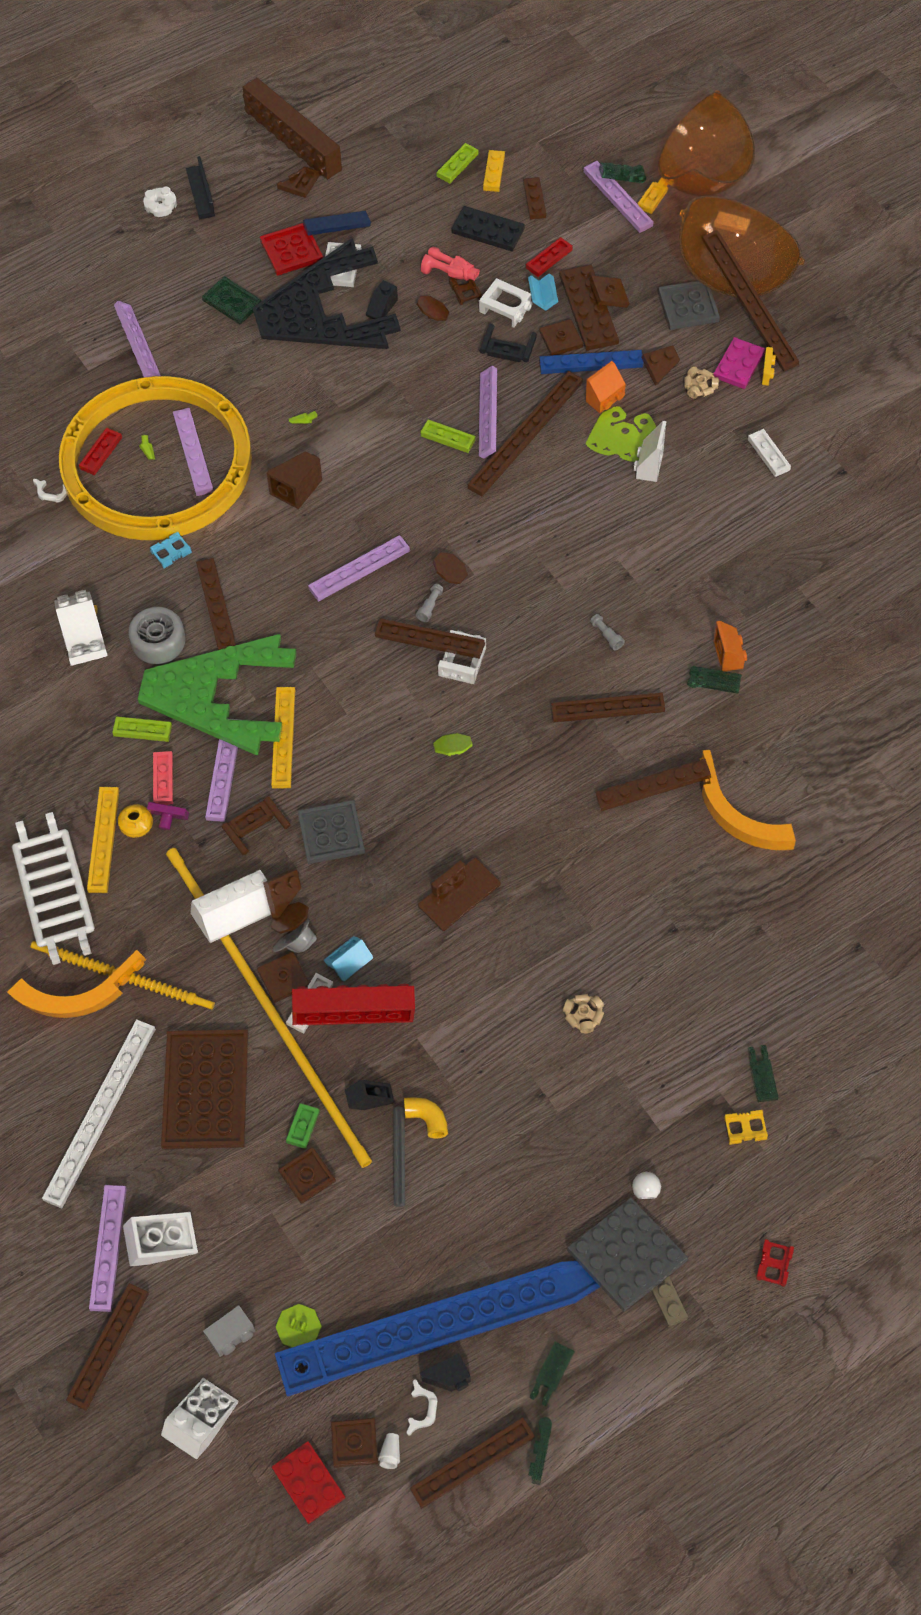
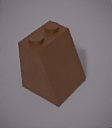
(295, 479)

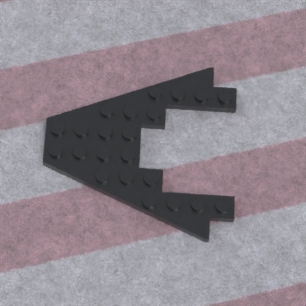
(298, 315)

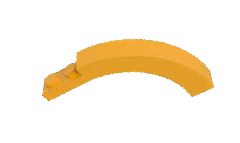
(739, 826)
(78, 1004)

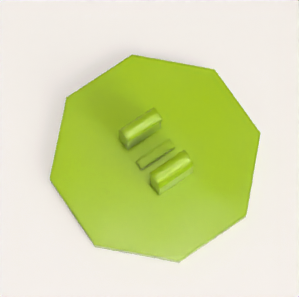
(452, 744)
(298, 1326)

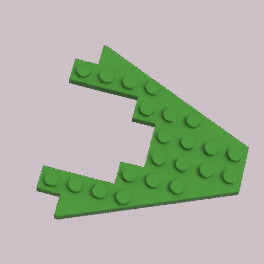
(188, 688)

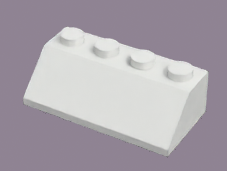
(231, 907)

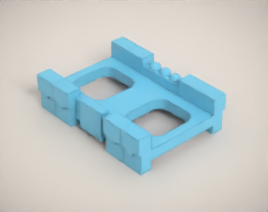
(173, 553)

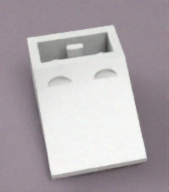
(198, 1418)

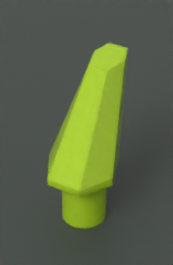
(303, 418)
(147, 448)

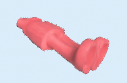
(458, 268)

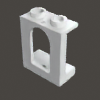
(488, 301)
(459, 672)

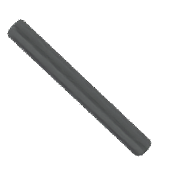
(399, 1156)

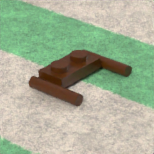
(252, 820)

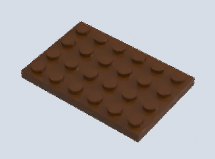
(205, 1089)

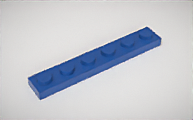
(590, 361)

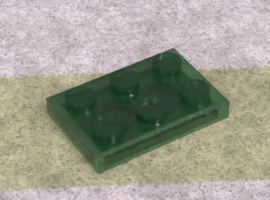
(231, 300)

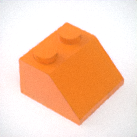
(605, 388)
(729, 647)

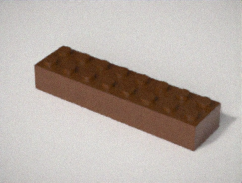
(292, 128)

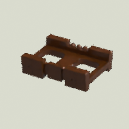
(459, 289)

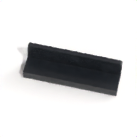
(200, 190)

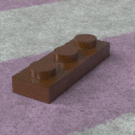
(534, 198)

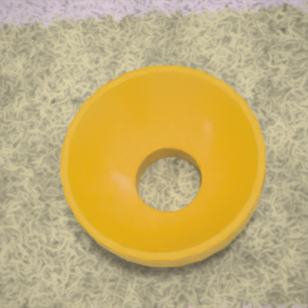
(137, 827)

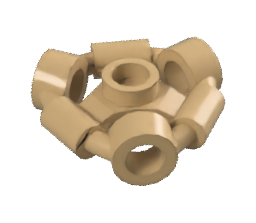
(694, 382)
(584, 1012)

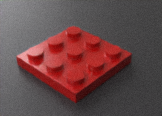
(290, 249)

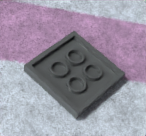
(688, 305)
(331, 832)

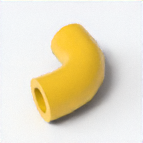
(430, 1113)

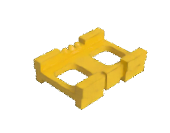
(747, 1133)

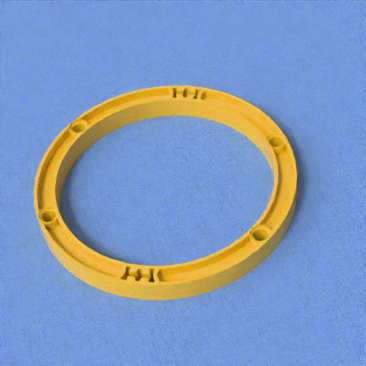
(139, 391)

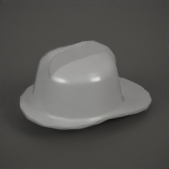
(297, 940)

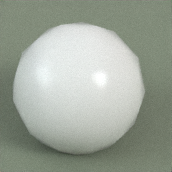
(646, 1186)

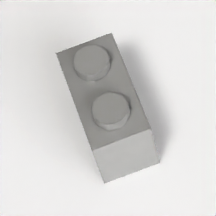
(229, 1331)

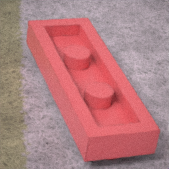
(163, 777)

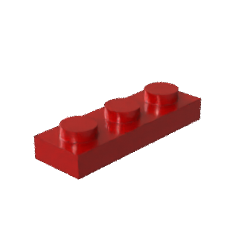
(549, 257)
(100, 451)

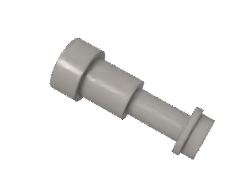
(424, 612)
(615, 641)

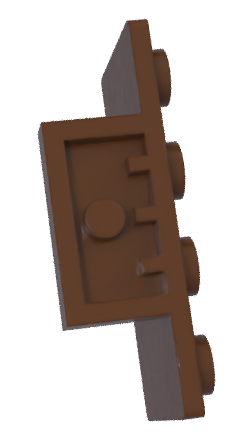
(458, 892)

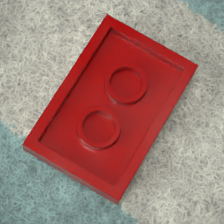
(308, 1482)

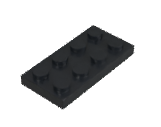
(488, 228)

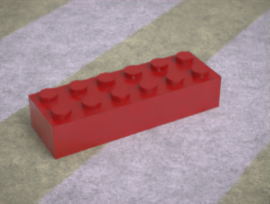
(353, 1005)

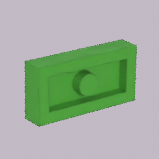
(302, 1126)

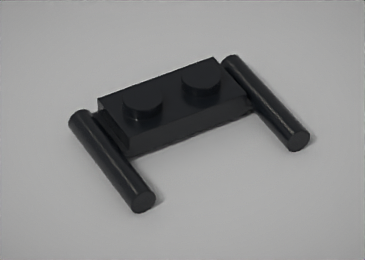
(505, 349)

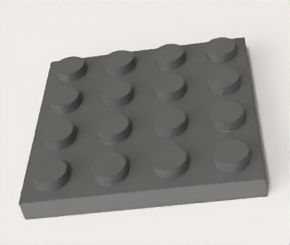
(627, 1254)

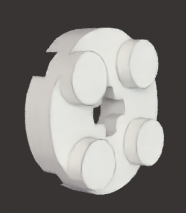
(160, 194)

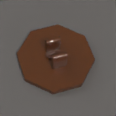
(432, 308)
(450, 568)
(291, 918)

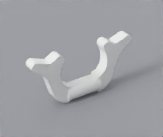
(45, 496)
(431, 1413)

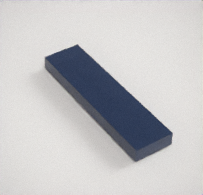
(336, 223)

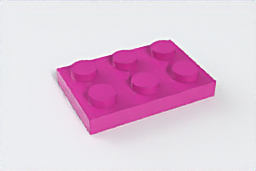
(739, 363)

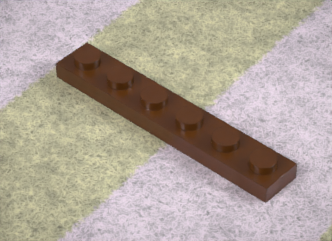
(215, 603)
(430, 638)
(608, 707)
(653, 784)
(107, 1347)
(472, 1463)

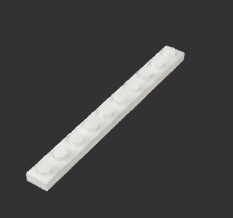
(98, 1114)

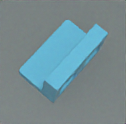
(543, 291)
(349, 958)

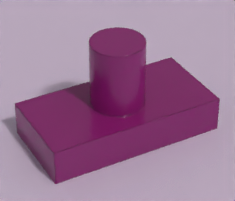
(167, 813)

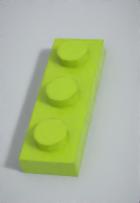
(457, 163)
(448, 436)
(142, 729)

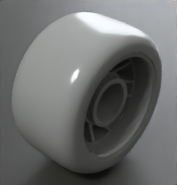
(157, 635)

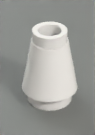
(390, 1452)

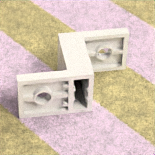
(80, 627)

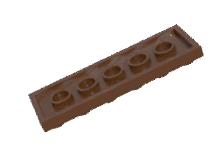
(591, 319)

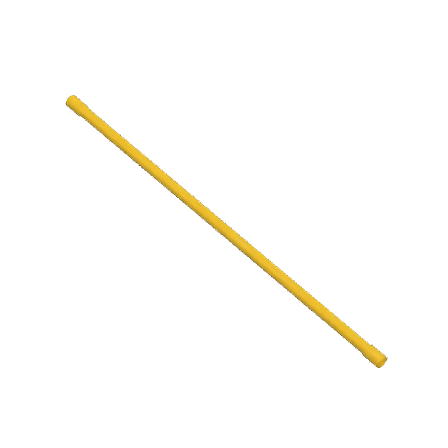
(357, 1149)

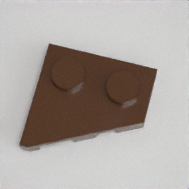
(300, 182)
(660, 362)
(281, 891)

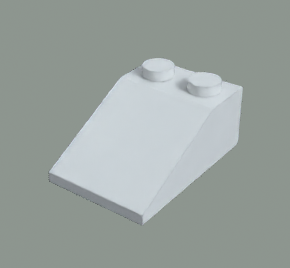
(651, 454)
(159, 1238)

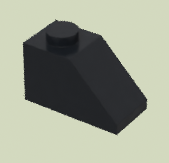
(382, 300)
(369, 1095)
(448, 1374)

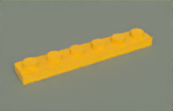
(284, 749)
(103, 840)

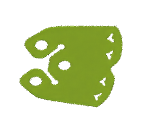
(612, 437)

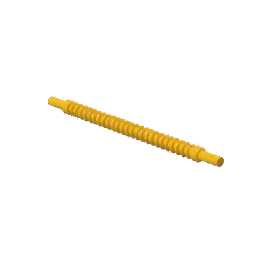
(190, 998)

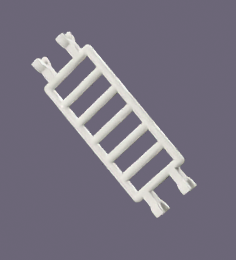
(30, 893)

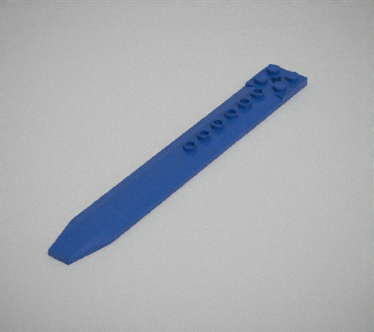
(433, 1325)

